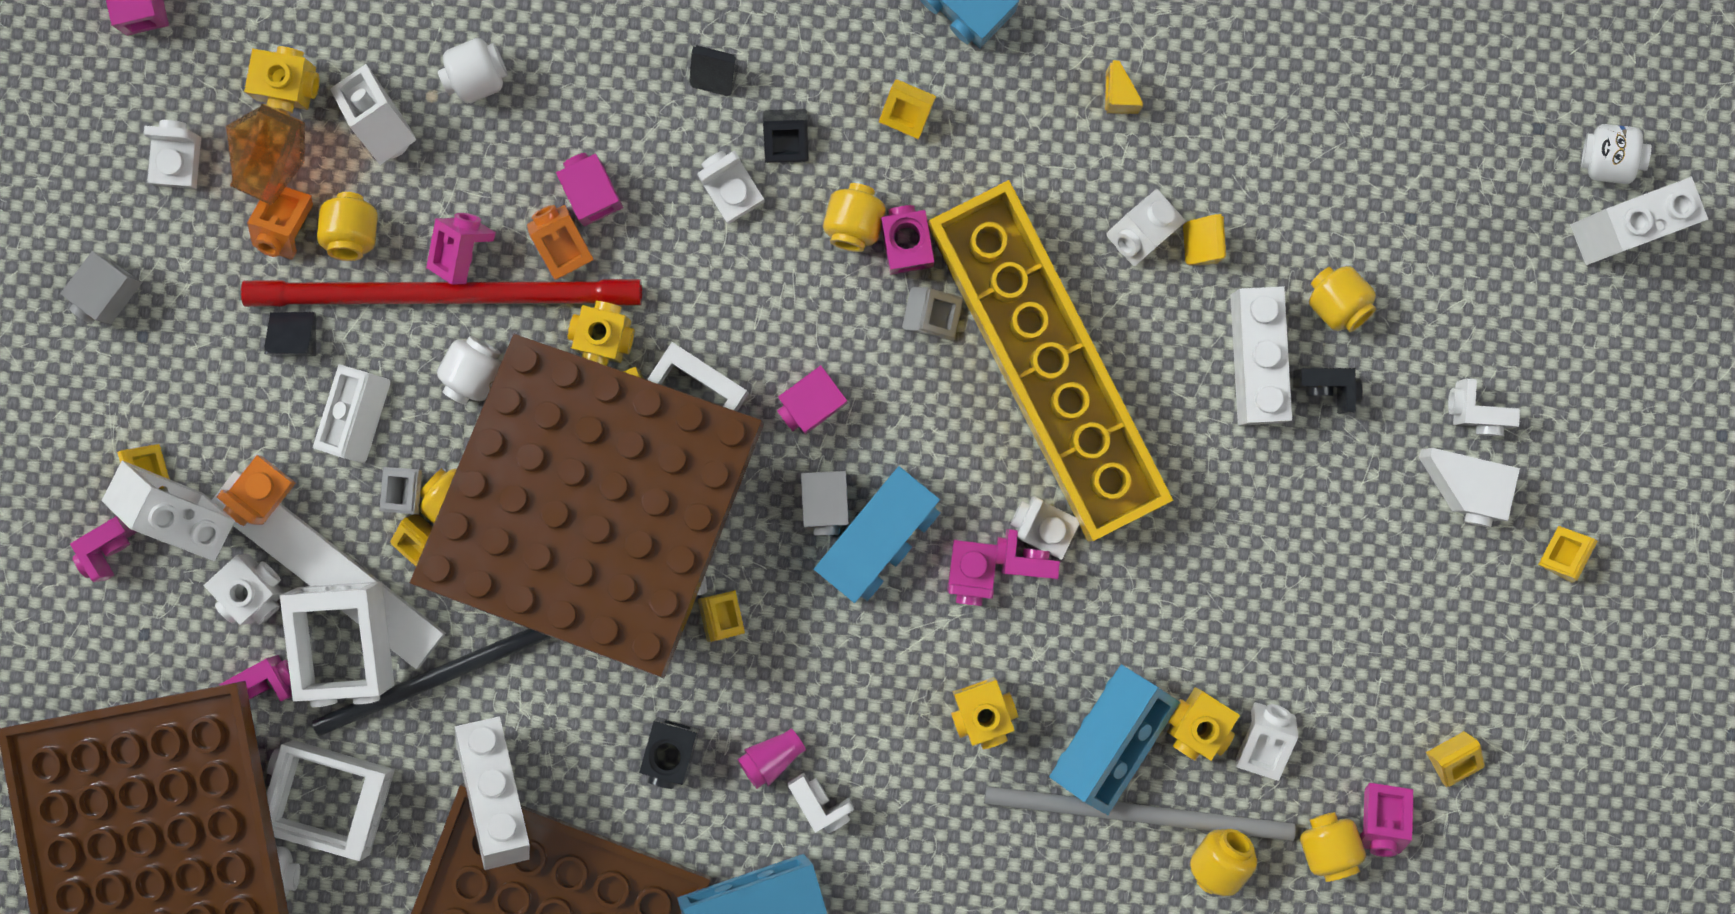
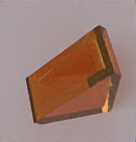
(265, 152)

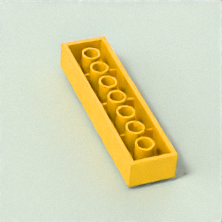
(1049, 361)

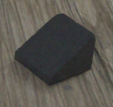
(713, 70)
(785, 135)
(291, 334)

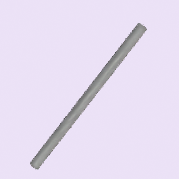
(1140, 813)

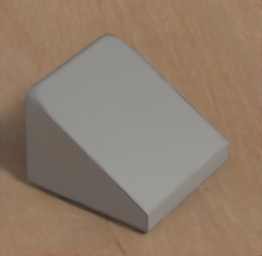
(932, 313)
(400, 490)

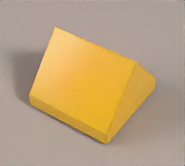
(147, 458)
(411, 537)
(1567, 553)
(721, 616)
(1456, 758)

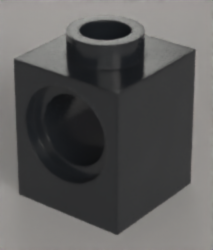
(674, 733)

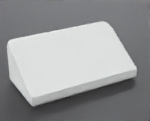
(351, 414)

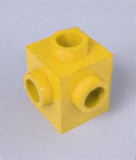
(282, 79)
(618, 335)
(979, 697)
(1215, 735)

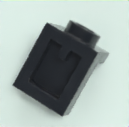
(1323, 380)

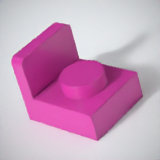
(453, 246)
(105, 539)
(1033, 563)
(972, 572)
(257, 676)
(1387, 819)

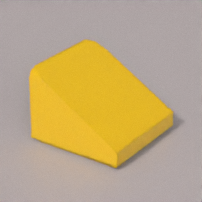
(1120, 92)
(1204, 240)

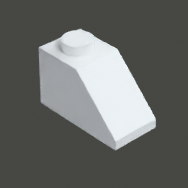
(373, 115)
(1472, 485)

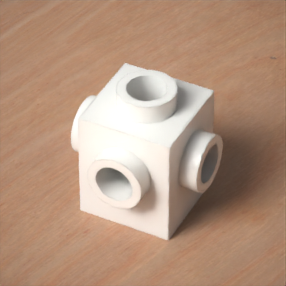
(245, 590)

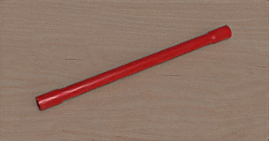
(282, 293)

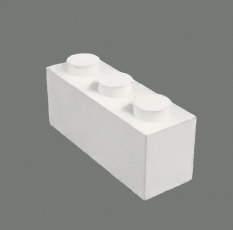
(1261, 356)
(492, 793)

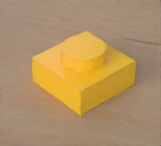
(907, 108)

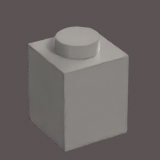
(100, 289)
(825, 501)

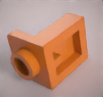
(277, 225)
(558, 240)
(256, 492)

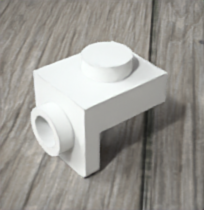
(1145, 227)
(1486, 419)

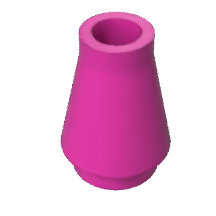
(770, 758)

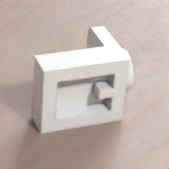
(173, 155)
(729, 185)
(1044, 526)
(1268, 741)
(811, 799)

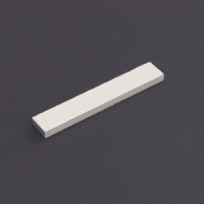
(322, 563)

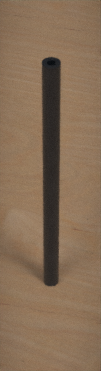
(429, 680)

